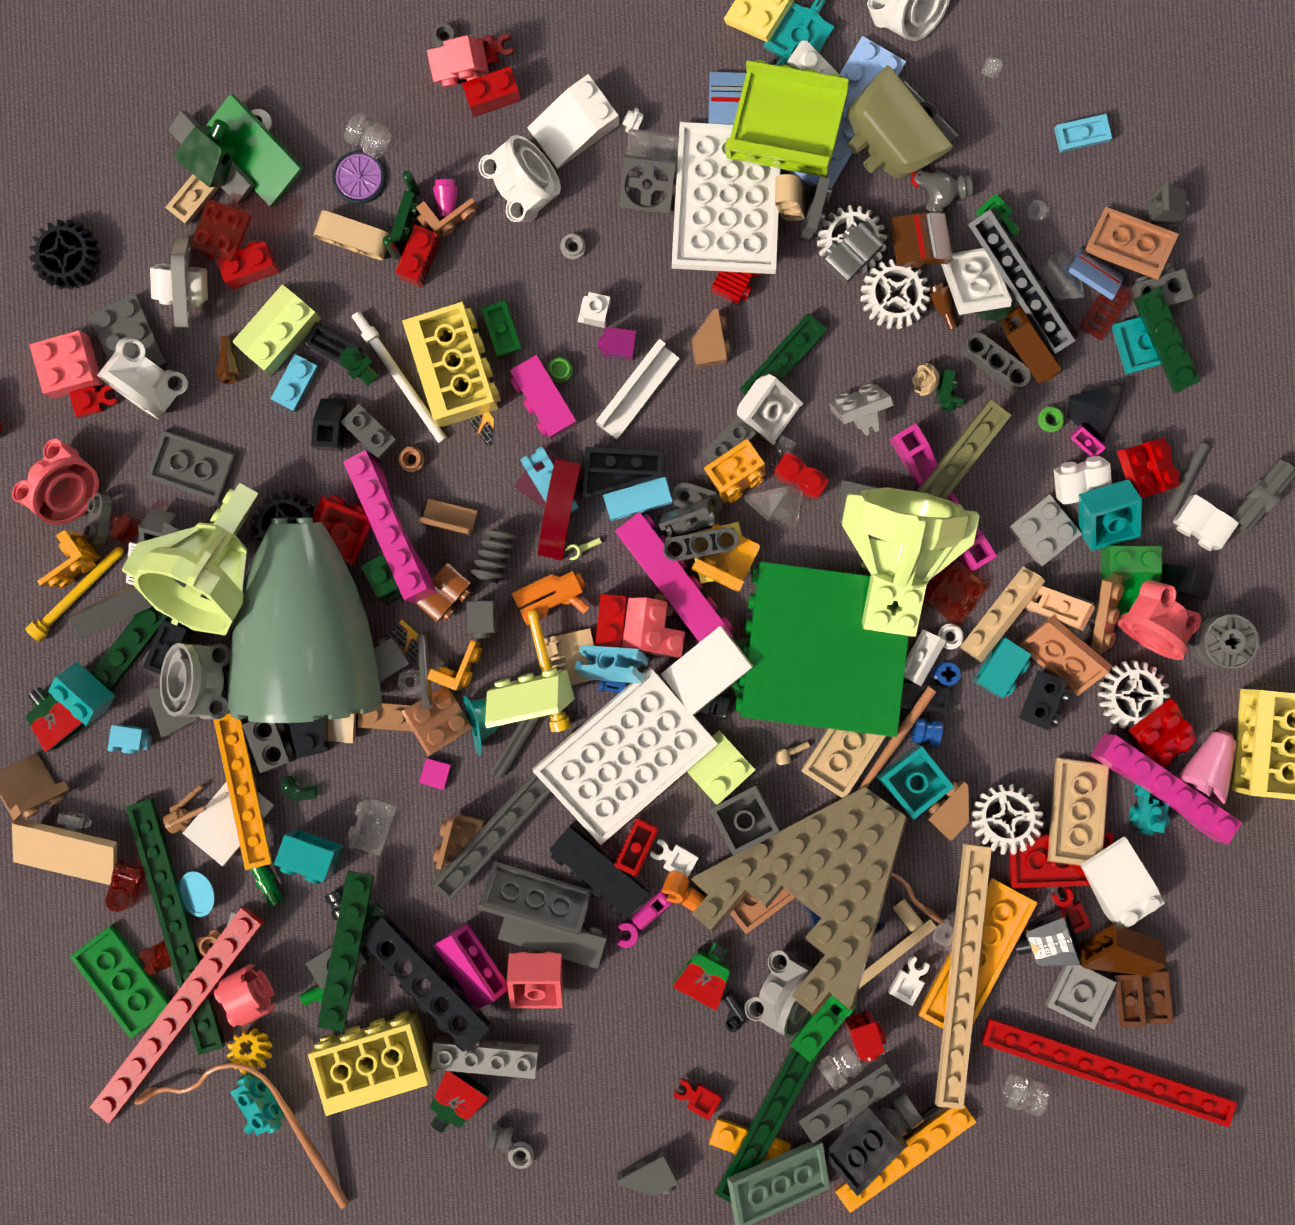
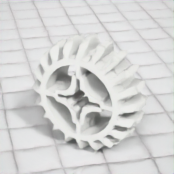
(850, 218)
(901, 301)
(1133, 684)
(1004, 798)

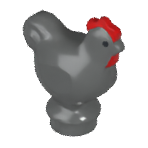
(942, 188)

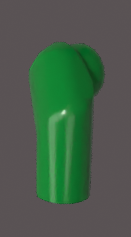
(311, 996)

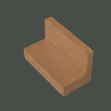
(449, 517)

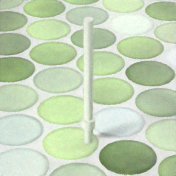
(371, 337)

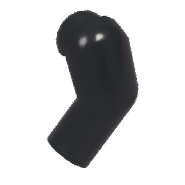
(736, 1012)

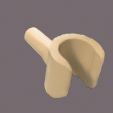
(783, 755)

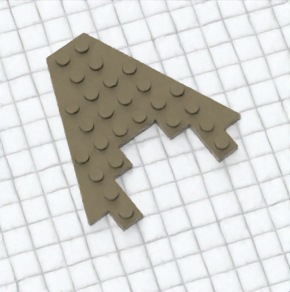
(834, 866)

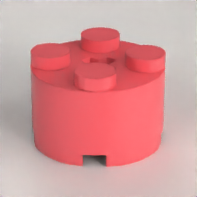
(245, 996)

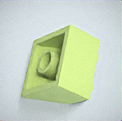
(720, 769)

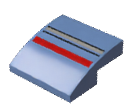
(724, 96)
(1096, 273)

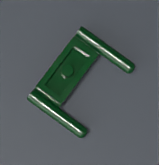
(407, 210)

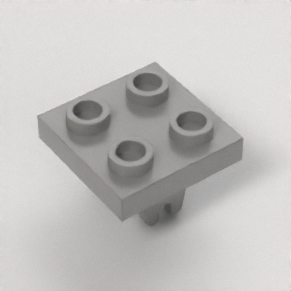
(861, 407)

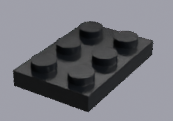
(865, 1149)

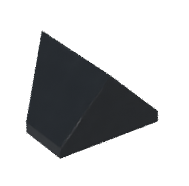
(1095, 409)

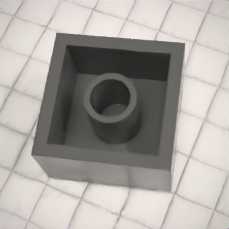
(745, 820)

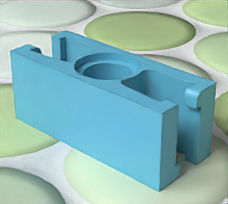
(637, 499)
(618, 670)

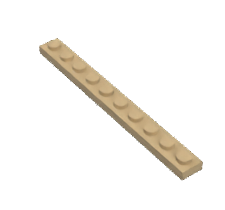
(963, 976)

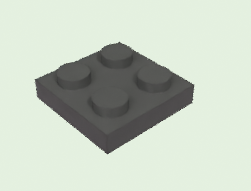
(814, 218)

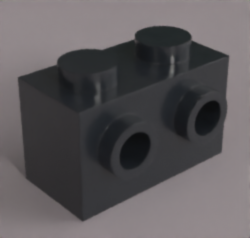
(1045, 701)

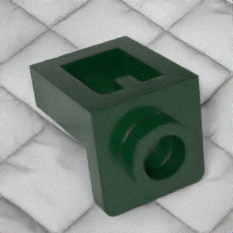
(947, 387)

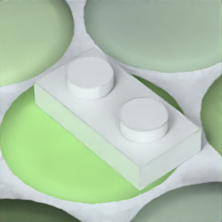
(807, 57)
(922, 657)

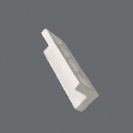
(637, 390)

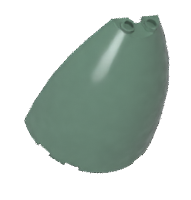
(301, 633)

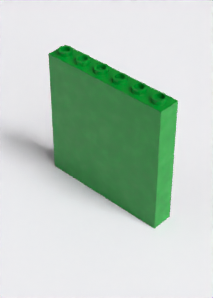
(814, 655)

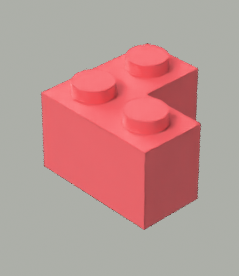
(457, 60)
(646, 629)

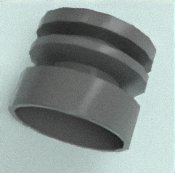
(1210, 647)

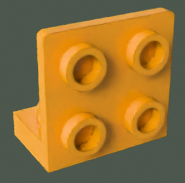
(736, 471)
(81, 560)
(729, 567)
(446, 676)

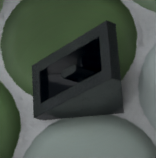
(1187, 580)

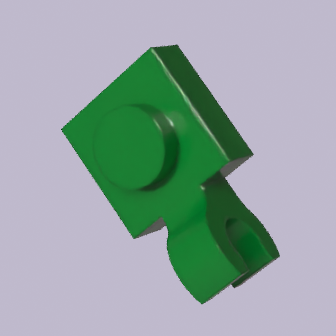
(1003, 209)

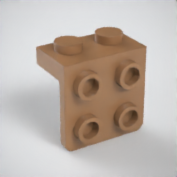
(28, 787)
(456, 833)

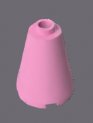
(1212, 767)

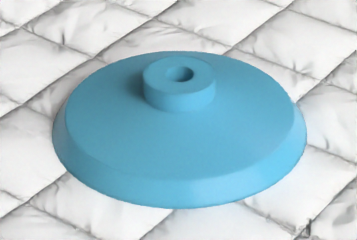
(197, 893)

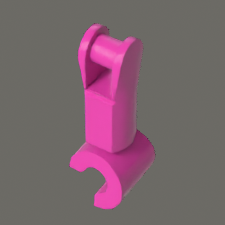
(642, 919)

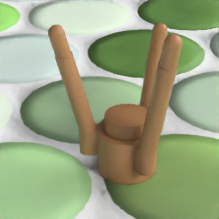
(180, 818)

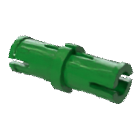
(267, 885)

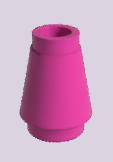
(445, 196)

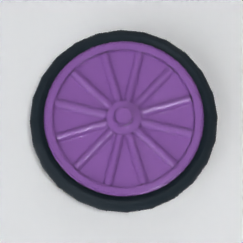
(358, 177)

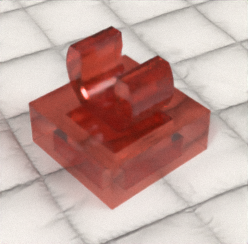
(124, 528)
(156, 958)

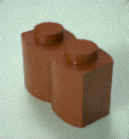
(450, 588)

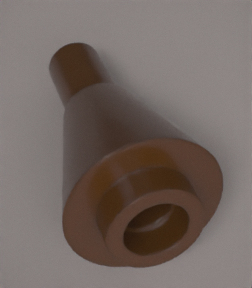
(941, 299)
(227, 368)

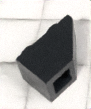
(327, 425)

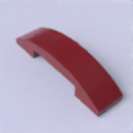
(558, 509)

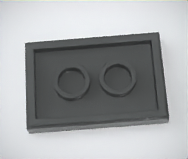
(191, 466)

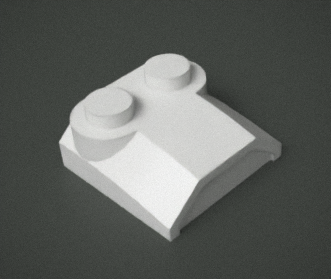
(768, 407)

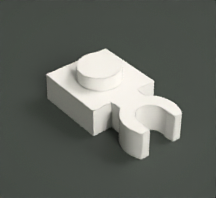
(676, 859)
(907, 984)

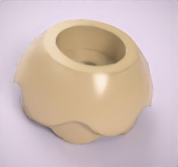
(926, 379)

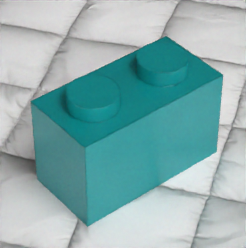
(1002, 668)
(81, 693)

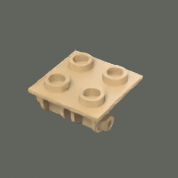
(564, 652)

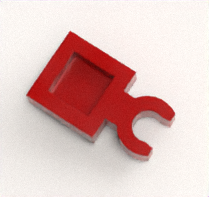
(493, 48)
(90, 401)
(1076, 912)
(701, 1100)

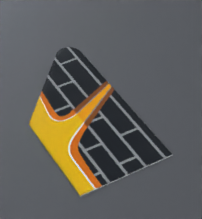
(484, 426)
(407, 638)

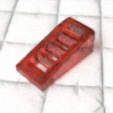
(1122, 299)

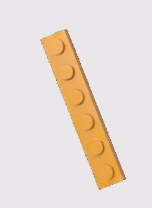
(243, 792)
(922, 1144)

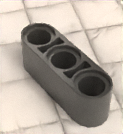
(1008, 362)
(712, 539)

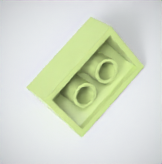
(276, 330)
(528, 697)

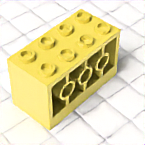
(435, 361)
(1265, 744)
(371, 1062)

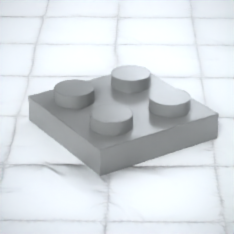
(1044, 530)
(1080, 994)

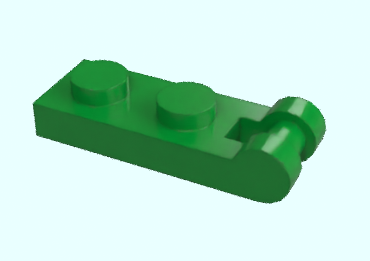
(819, 1028)

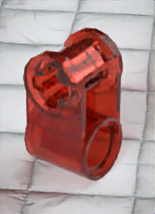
(127, 881)

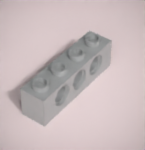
(489, 1058)

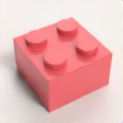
(65, 364)
(535, 980)

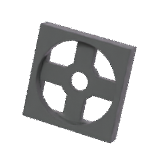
(645, 204)

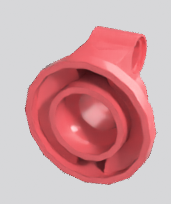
(58, 485)
(1160, 621)

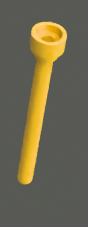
(40, 628)
(558, 721)

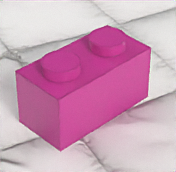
(1087, 441)

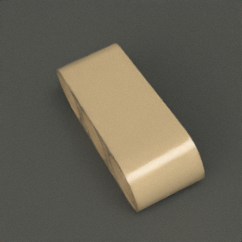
(790, 197)
(351, 235)

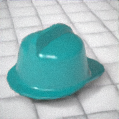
(477, 711)

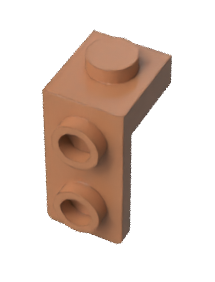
(446, 225)

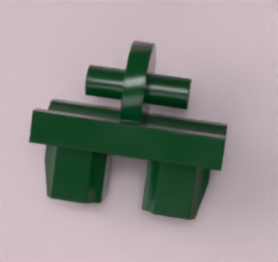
(357, 365)

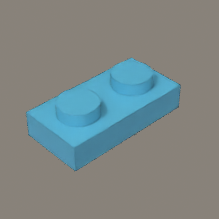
(1083, 133)
(294, 382)

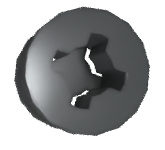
(500, 1138)

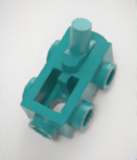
(1150, 813)
(257, 1105)

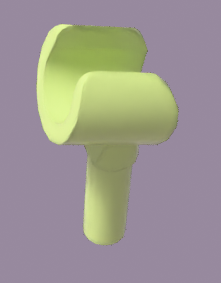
(582, 548)

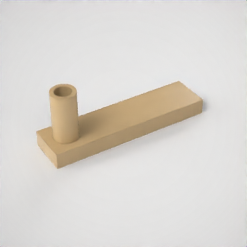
(919, 931)

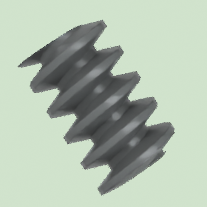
(493, 555)

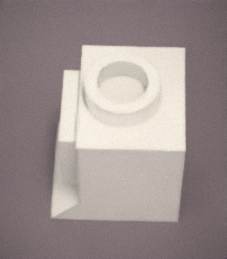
(594, 309)

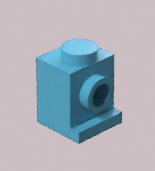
(129, 738)

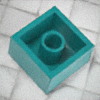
(1110, 515)
(915, 781)
(308, 856)

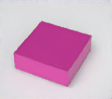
(435, 773)

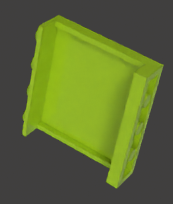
(788, 118)

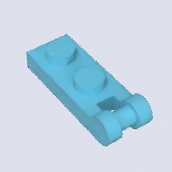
(541, 478)

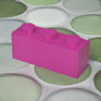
(542, 398)
(471, 966)

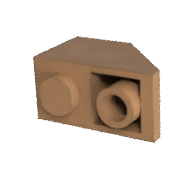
(708, 343)
(951, 812)

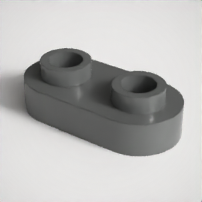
(696, 494)
(99, 517)

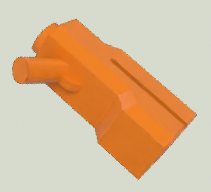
(566, 588)

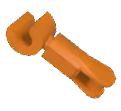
(676, 888)

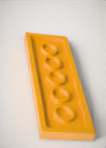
(1003, 923)

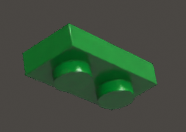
(501, 329)

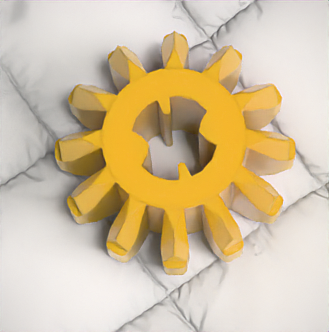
(258, 1045)

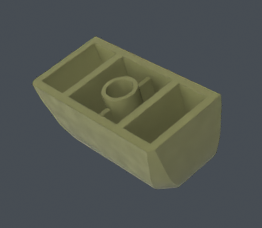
(893, 128)

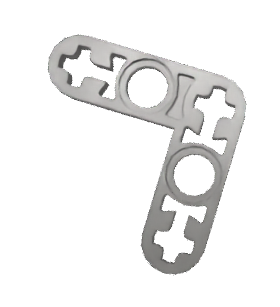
(179, 267)

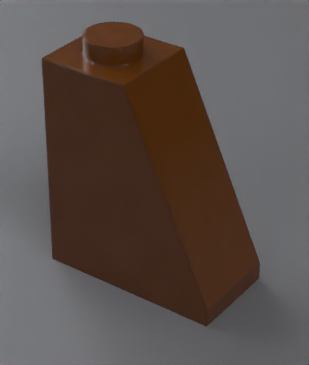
(1030, 345)
(1123, 952)

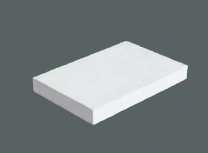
(975, 282)
(707, 670)
(216, 828)

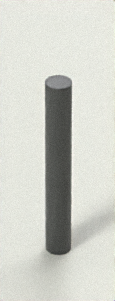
(1187, 478)
(424, 668)

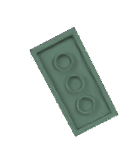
(778, 1183)

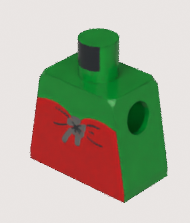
(704, 976)

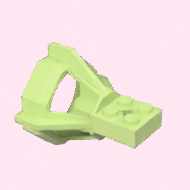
(917, 542)
(202, 557)

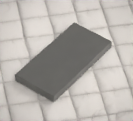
(535, 899)

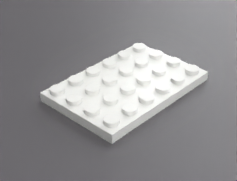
(722, 206)
(624, 756)

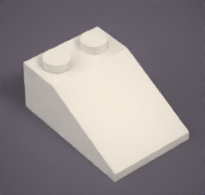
(574, 122)
(1122, 884)

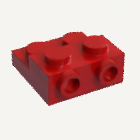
(1150, 467)
(345, 525)
(1163, 734)

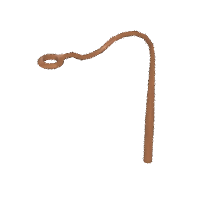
(903, 730)
(307, 1144)

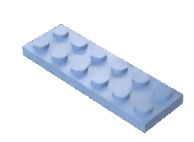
(860, 68)

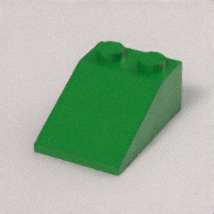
(1135, 565)

